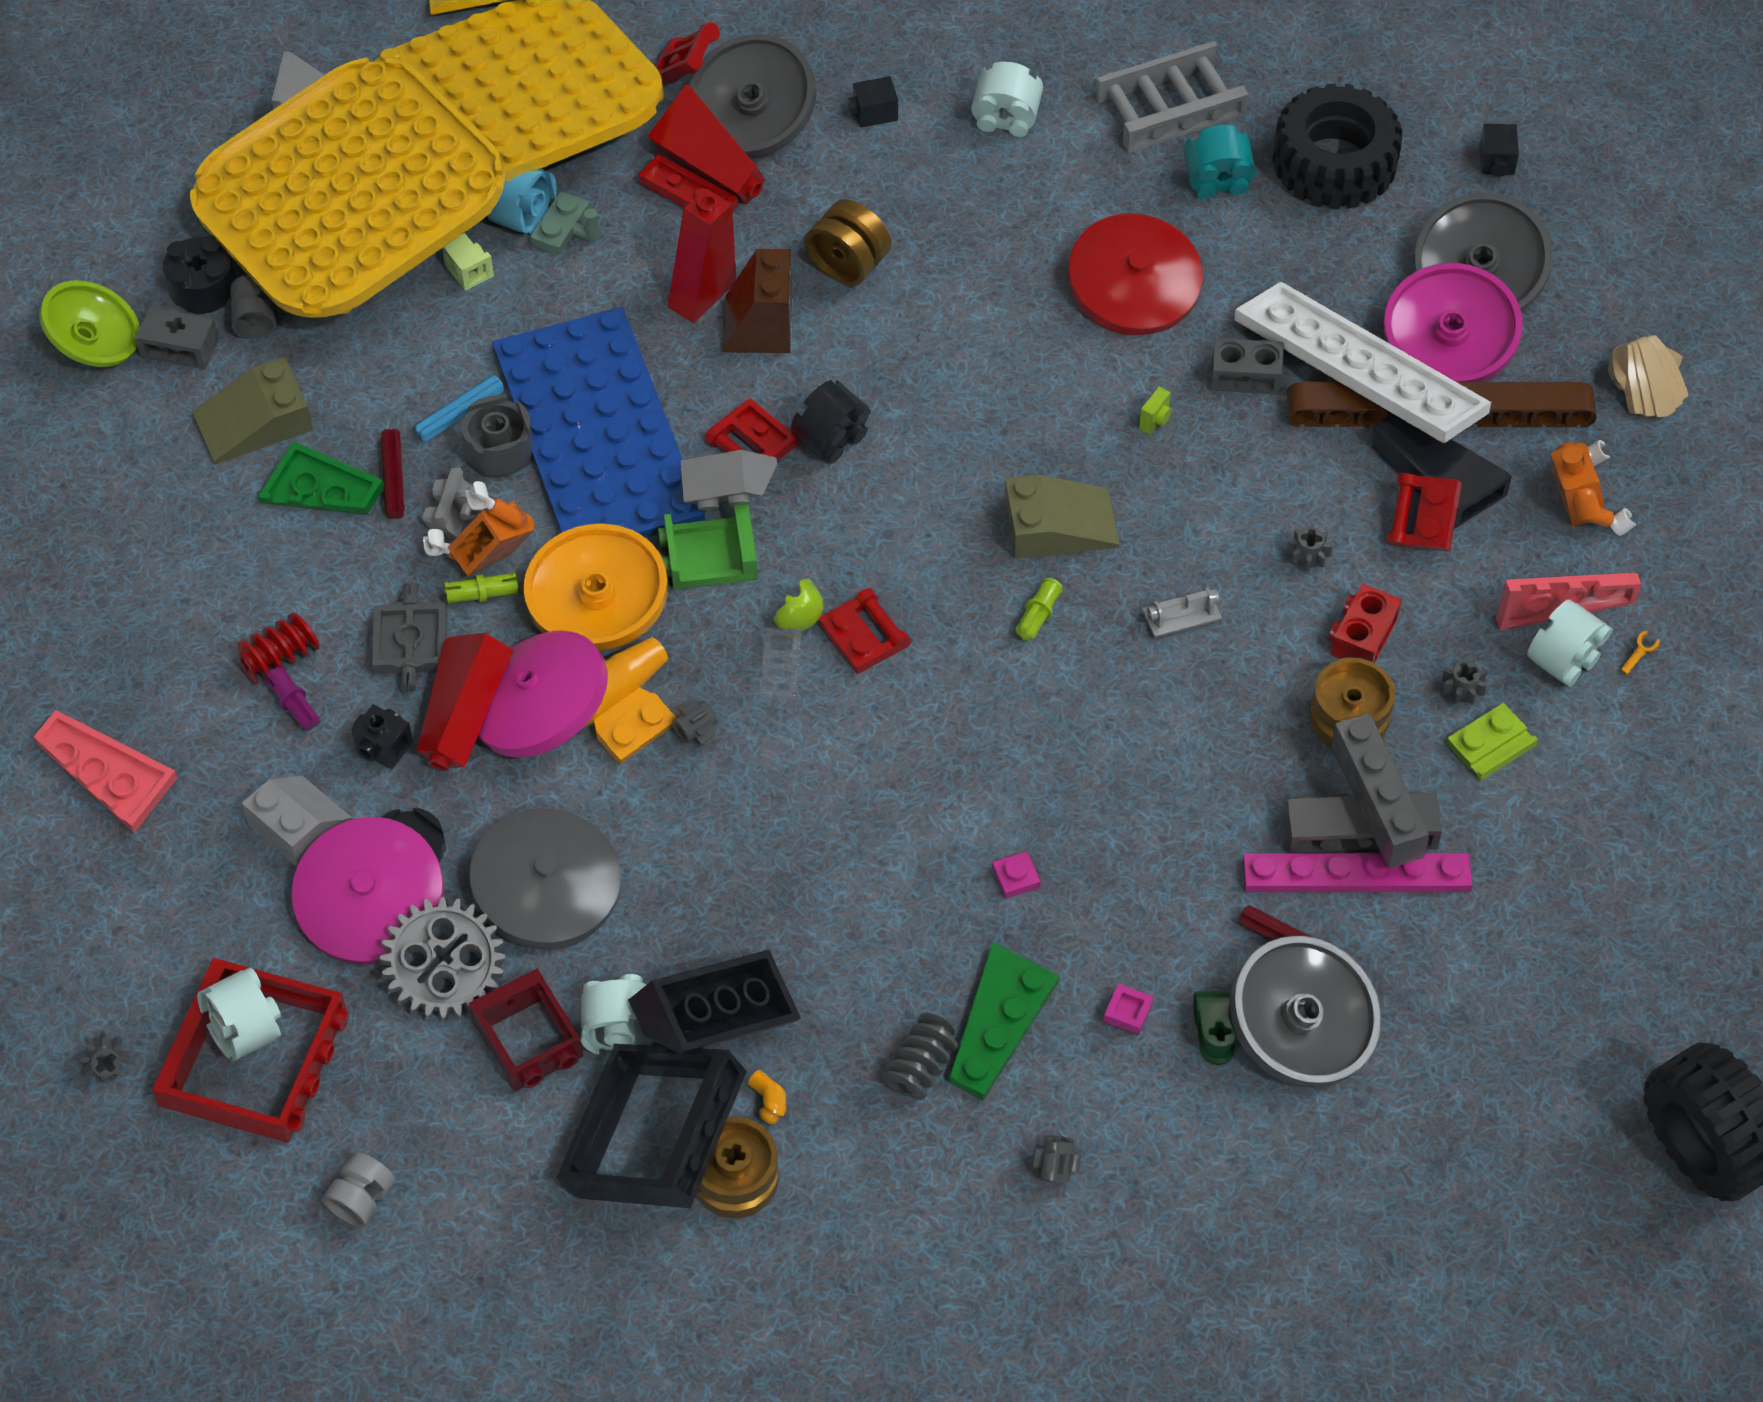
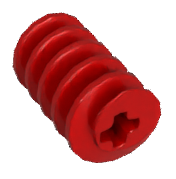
(275, 646)

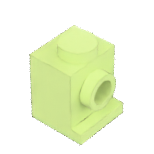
(467, 262)

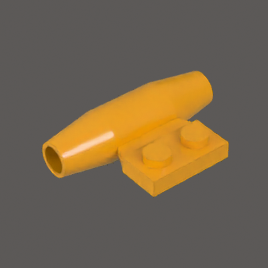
(628, 714)

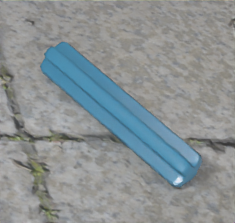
(456, 409)

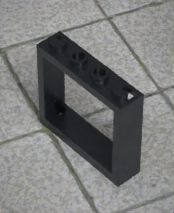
(696, 1143)

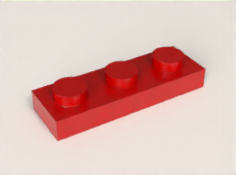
(678, 183)

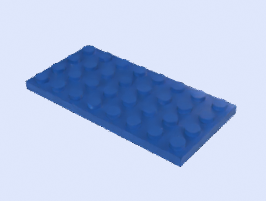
(596, 424)

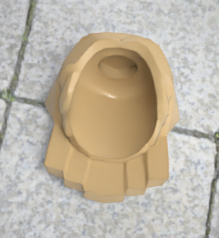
(1648, 376)

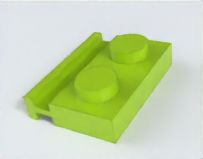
(1491, 741)

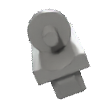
(452, 506)

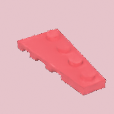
(1535, 599)
(109, 770)

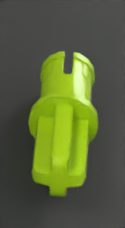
(1039, 609)

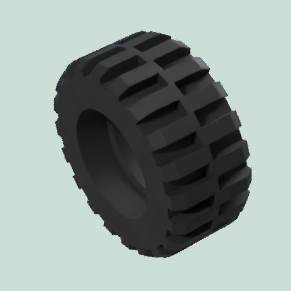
(1330, 176)
(1709, 1119)

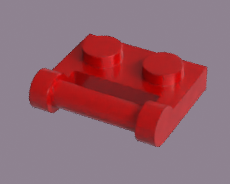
(686, 53)
(754, 427)
(1435, 512)
(856, 639)

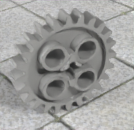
(417, 936)

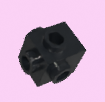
(382, 736)

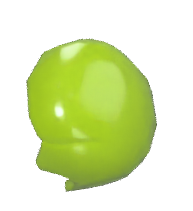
(801, 611)

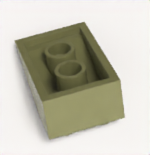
(253, 412)
(1057, 516)

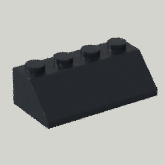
(714, 1003)

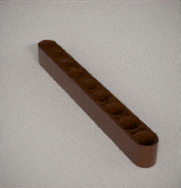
(1511, 403)

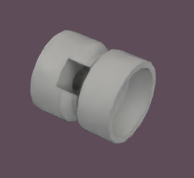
(355, 1194)

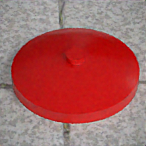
(1134, 274)

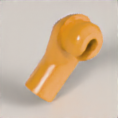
(773, 1097)

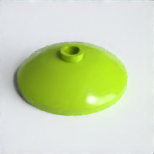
(89, 323)

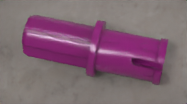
(292, 698)

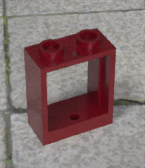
(512, 999)

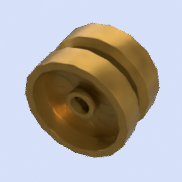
(847, 242)
(1348, 691)
(741, 1170)

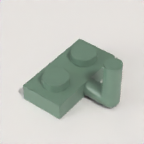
(563, 221)

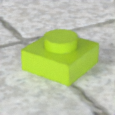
(1155, 411)

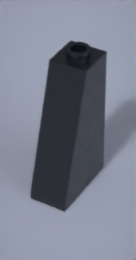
(1420, 454)

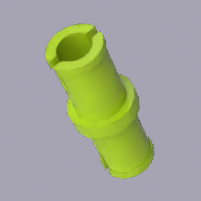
(481, 588)

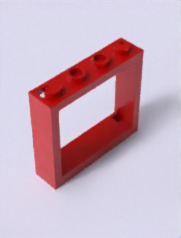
(193, 1033)

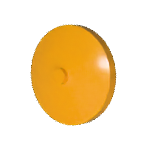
(597, 584)

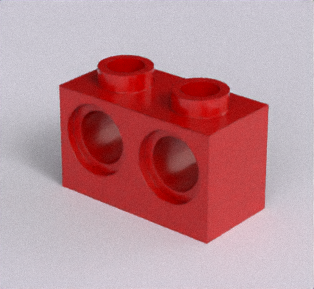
(1368, 628)

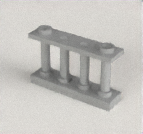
(1179, 120)

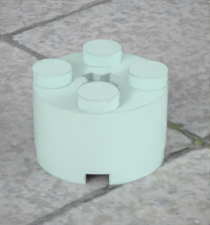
(1007, 98)
(1569, 642)
(240, 1014)
(608, 1015)

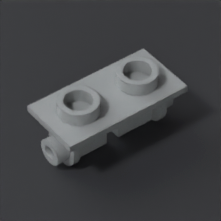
(1183, 612)

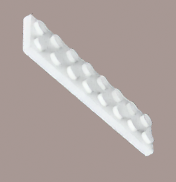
(1363, 362)

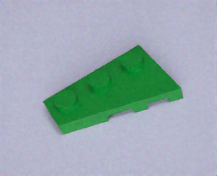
(320, 483)

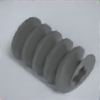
(921, 1056)

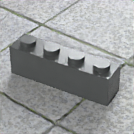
(1379, 791)
(1339, 826)

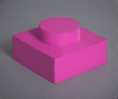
(1016, 875)
(1128, 1009)

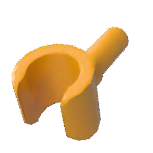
(1639, 652)

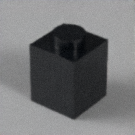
(874, 102)
(1499, 149)

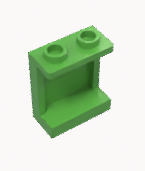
(710, 550)

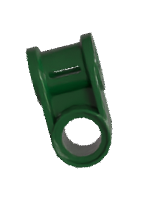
(1213, 1024)

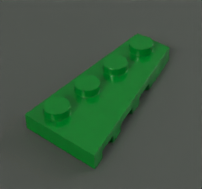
(1001, 1015)

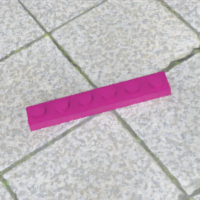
(1355, 873)

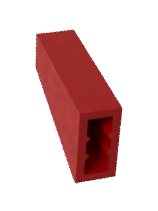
(703, 145)
(703, 257)
(461, 697)

